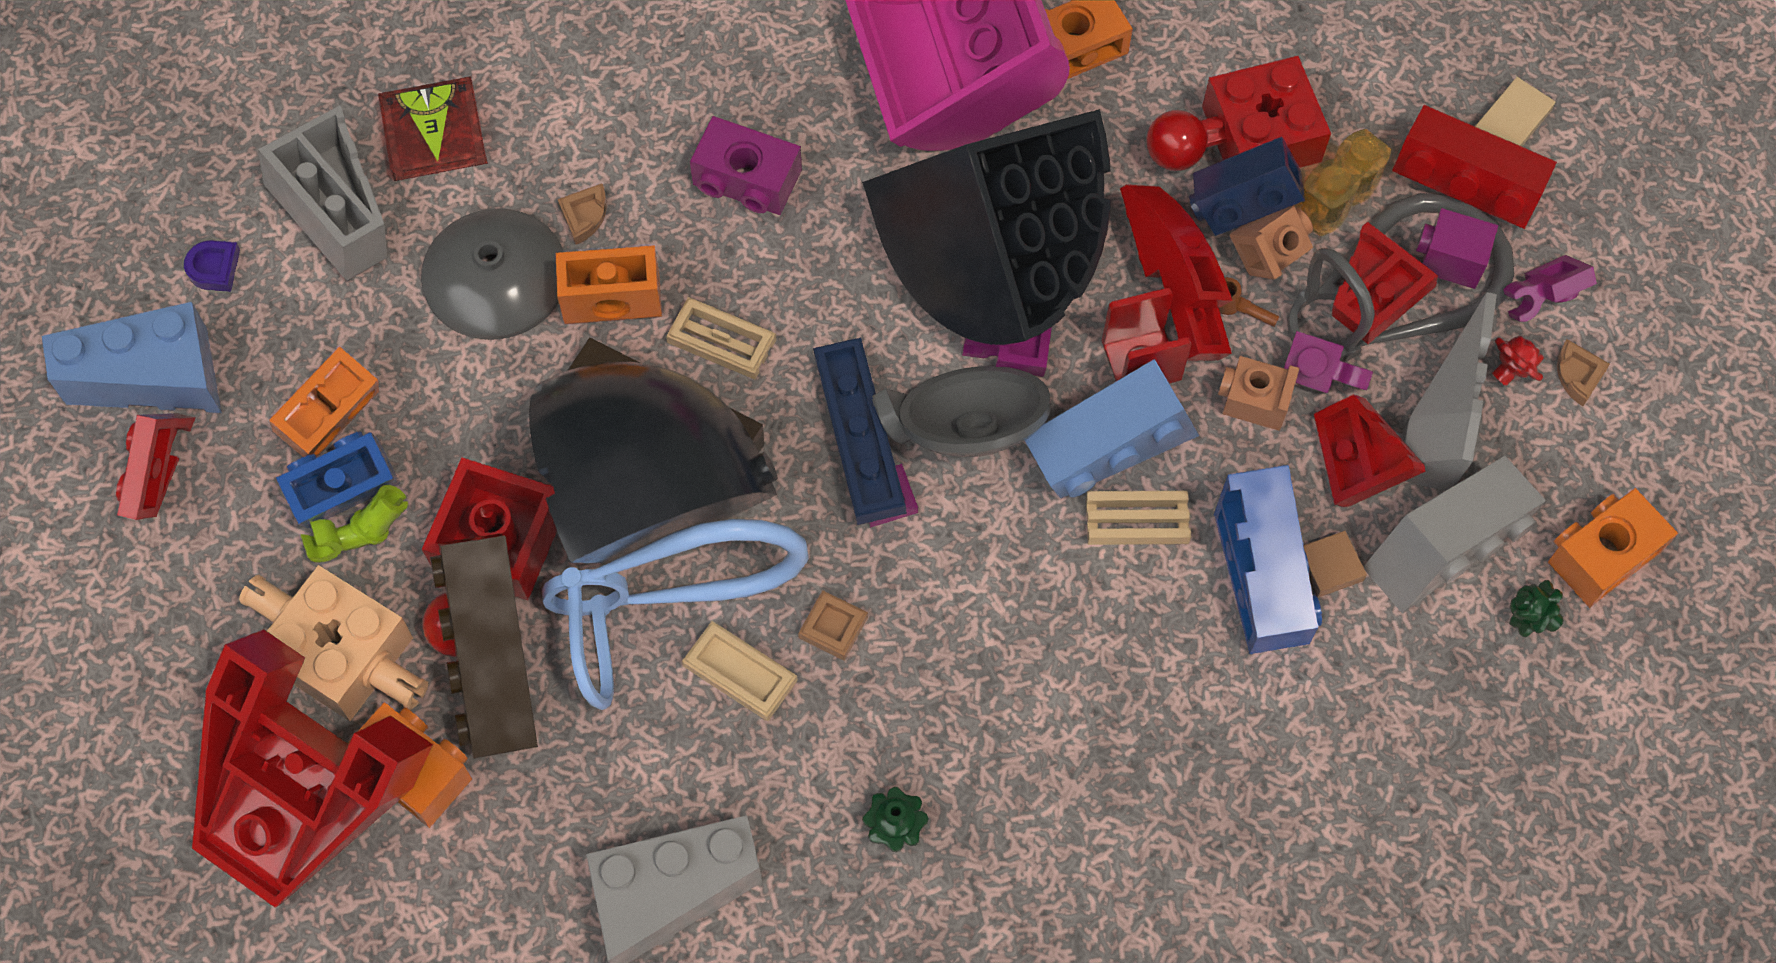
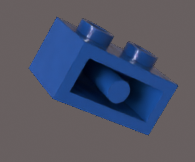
(337, 479)

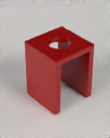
(1141, 323)

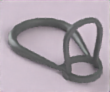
(1384, 222)

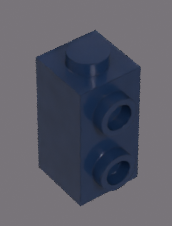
(1247, 187)

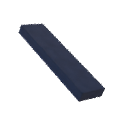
(858, 432)

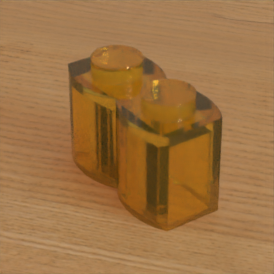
(1344, 181)

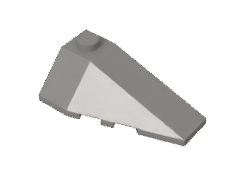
(1449, 413)

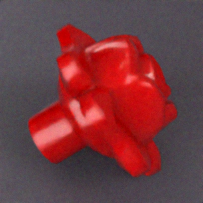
(1519, 359)

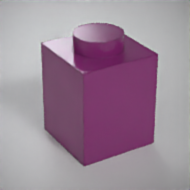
(1457, 247)

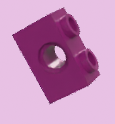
(731, 147)

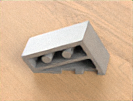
(326, 193)
(1454, 531)
(669, 882)

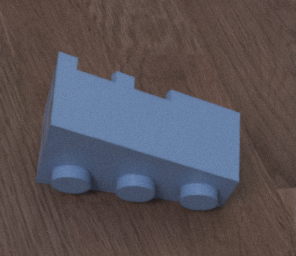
(136, 360)
(1111, 432)

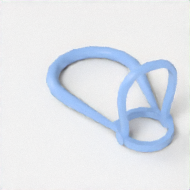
(672, 544)

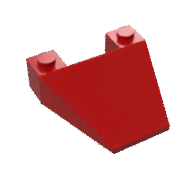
(280, 787)

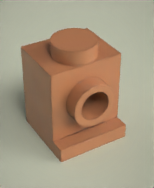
(1273, 242)
(1263, 405)

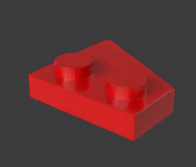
(1390, 275)
(1362, 451)

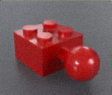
(1243, 113)
(481, 502)

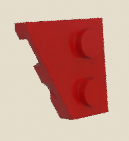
(149, 463)

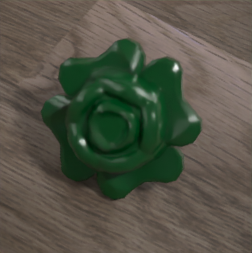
(1536, 609)
(895, 819)

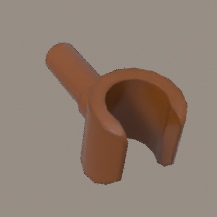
(1245, 306)

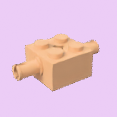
(335, 611)

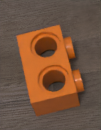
(325, 404)

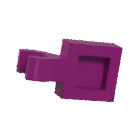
(1555, 281)
(1026, 355)
(1321, 363)

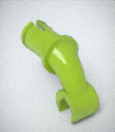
(365, 527)

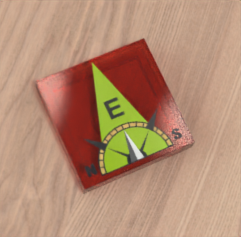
(432, 128)

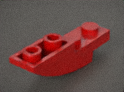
(1179, 254)

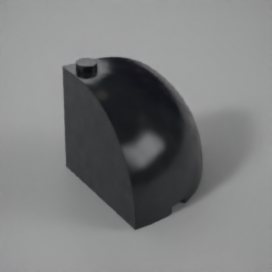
(999, 227)
(639, 457)

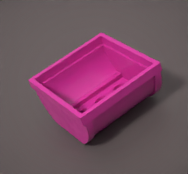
(957, 66)

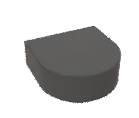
(888, 409)

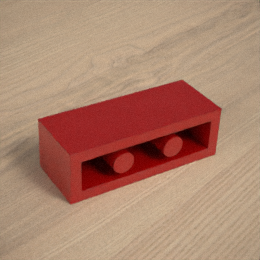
(1474, 166)

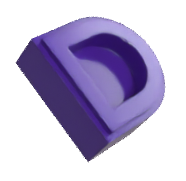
(212, 264)

